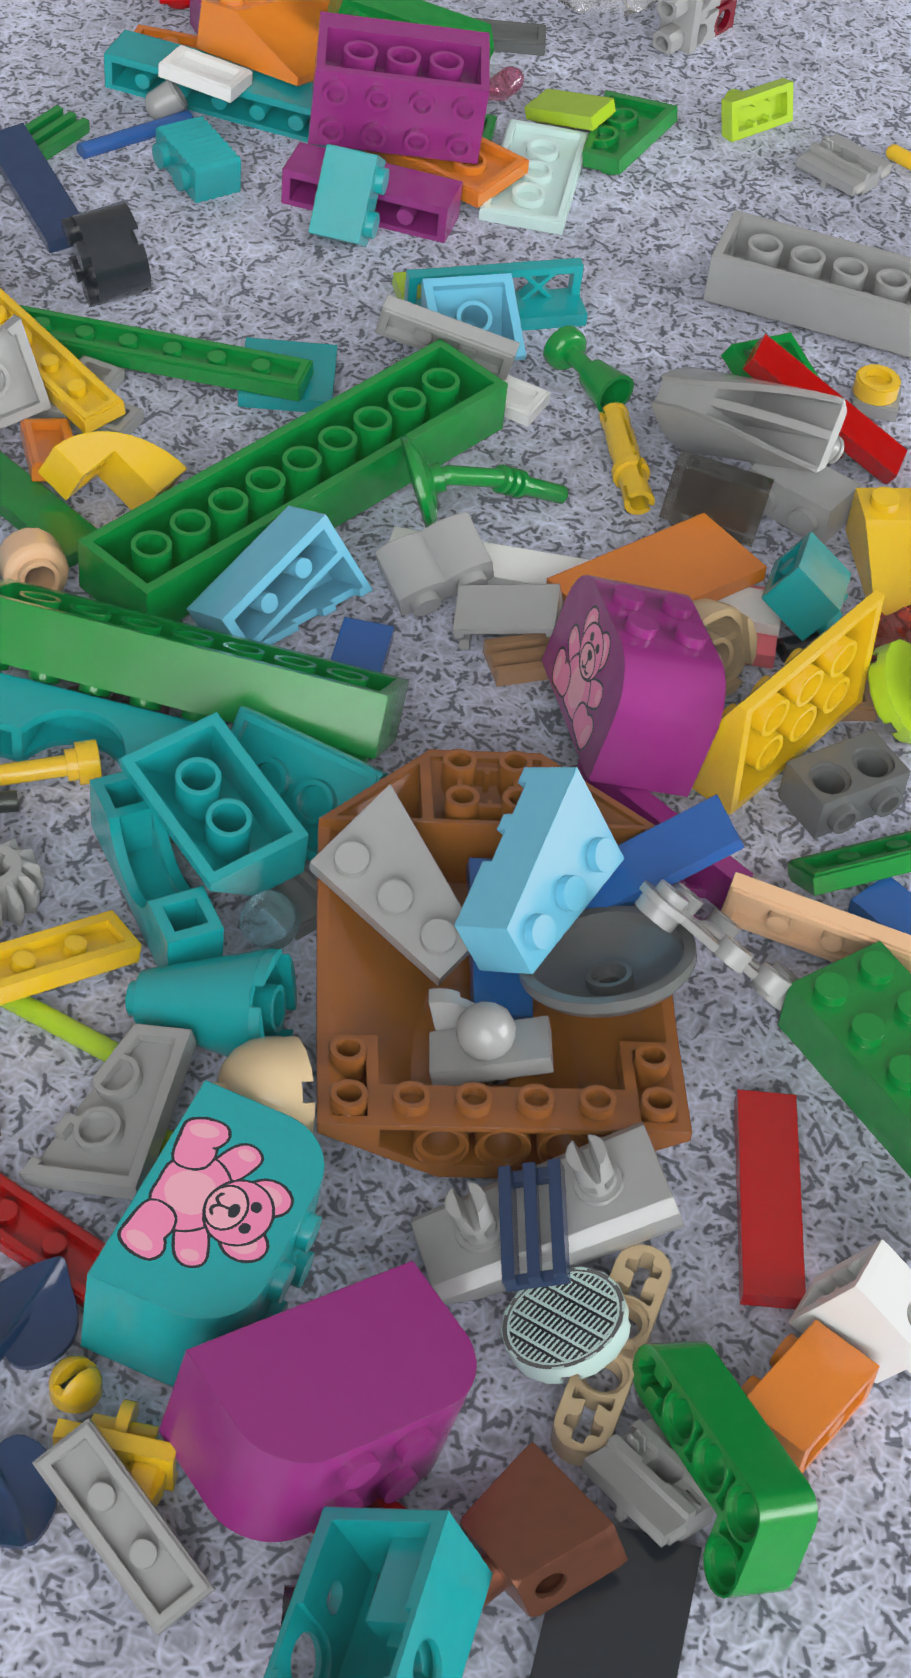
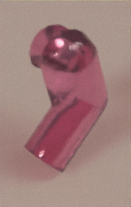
(505, 83)

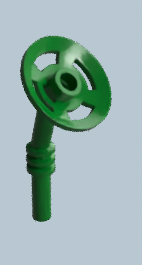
(505, 480)

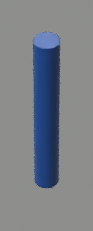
(128, 136)

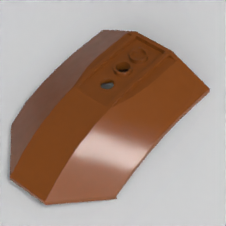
(379, 1018)

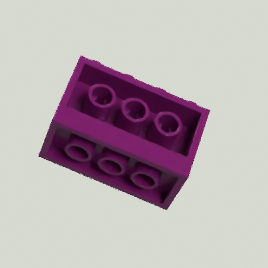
(399, 87)

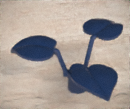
(35, 1330)

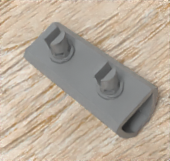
(750, 419)
(612, 1202)

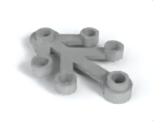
(677, 904)

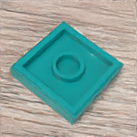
(320, 386)

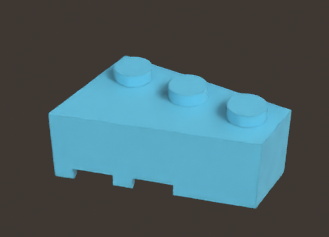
(281, 580)
(542, 874)

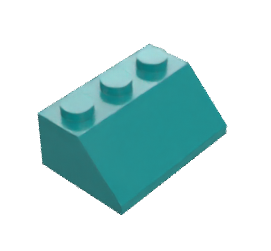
(219, 808)

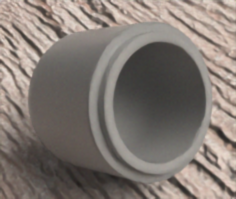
(165, 100)

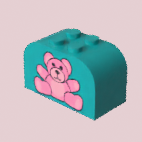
(207, 1235)

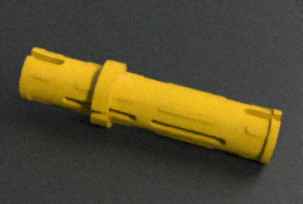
(629, 469)

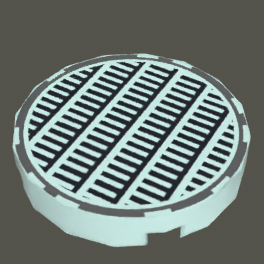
(567, 1327)

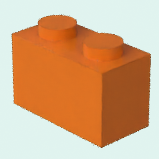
(811, 1390)

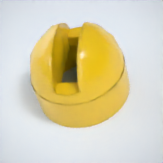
(81, 1390)

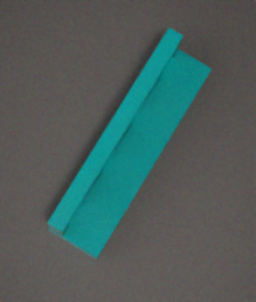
(536, 303)

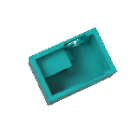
(399, 1597)

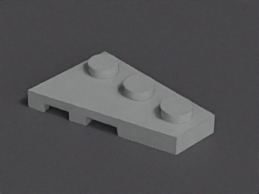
(123, 1119)

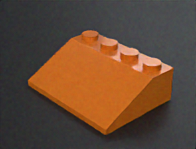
(263, 35)

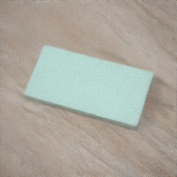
(546, 192)

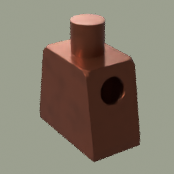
(540, 1535)

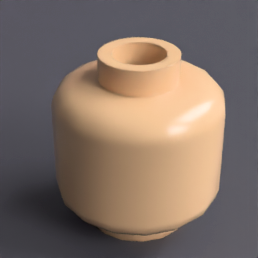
(34, 558)

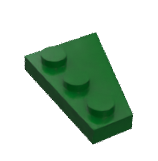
(626, 132)

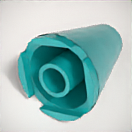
(218, 997)

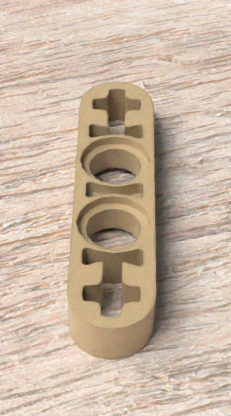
(611, 1403)

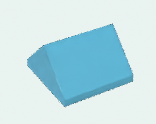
(478, 301)

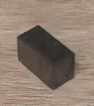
(721, 491)

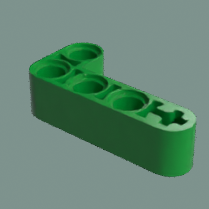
(737, 1462)

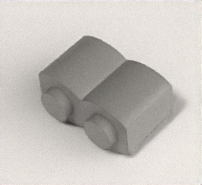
(433, 563)

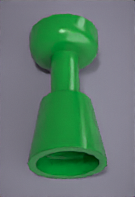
(599, 380)

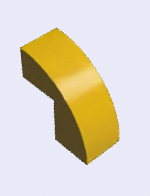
(122, 461)

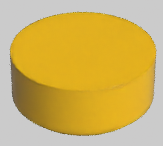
(876, 385)

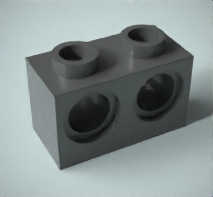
(844, 784)

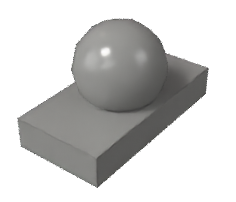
(490, 1047)

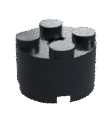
(107, 254)

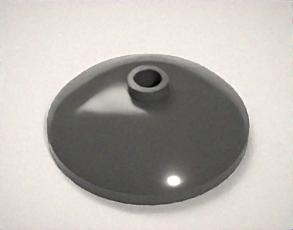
(612, 964)

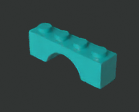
(47, 716)
(171, 916)

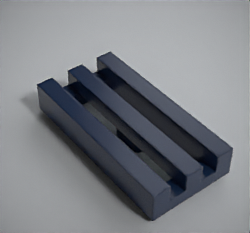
(530, 1179)

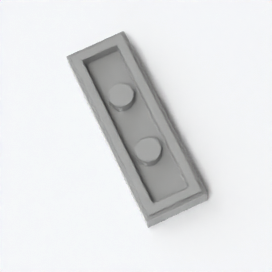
(421, 327)
(124, 1526)

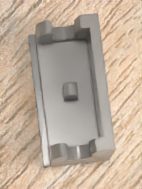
(506, 610)

